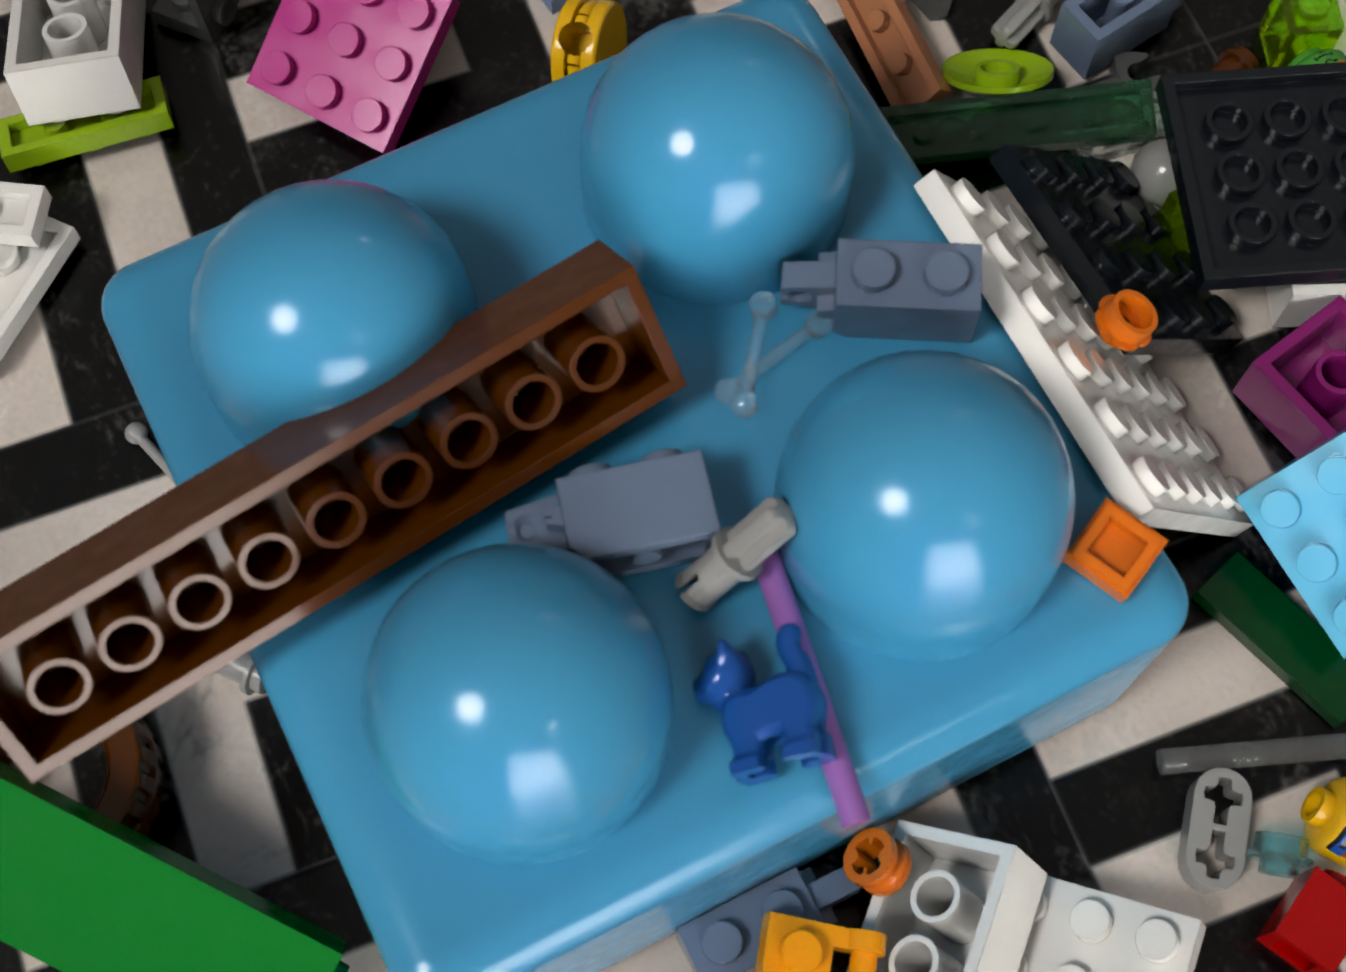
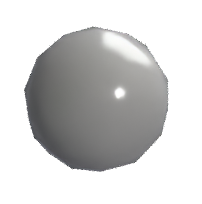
(1154, 172)

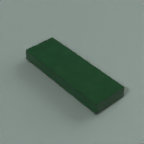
(1278, 635)

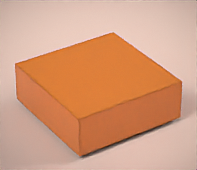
(1114, 550)

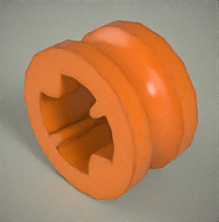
(861, 867)

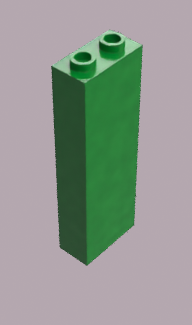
(116, 901)

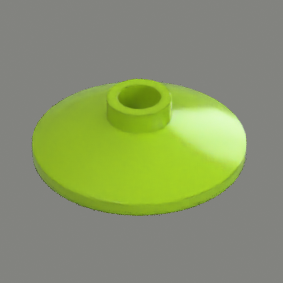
(997, 71)

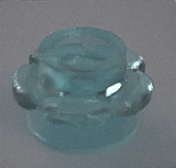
(1280, 854)

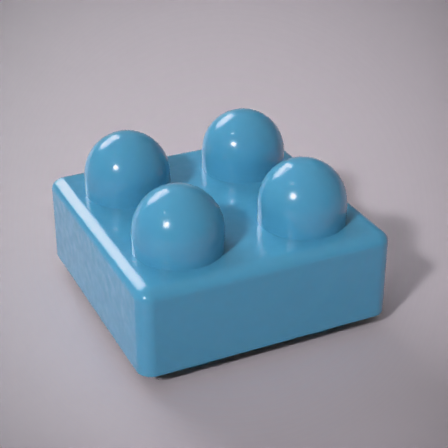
(516, 725)

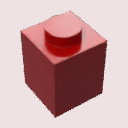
(1309, 922)

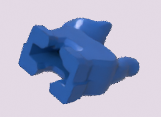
(776, 711)

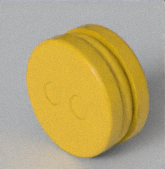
(586, 35)

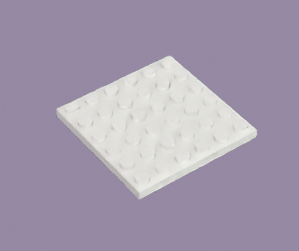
(1107, 399)

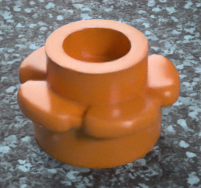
(1126, 320)

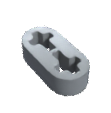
(1230, 832)

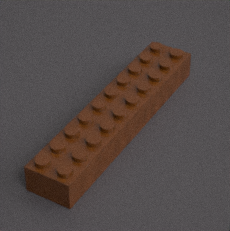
(322, 506)

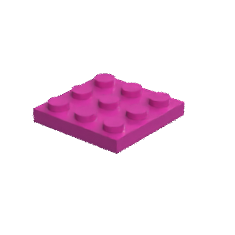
(353, 61)

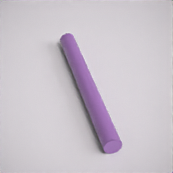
(839, 773)

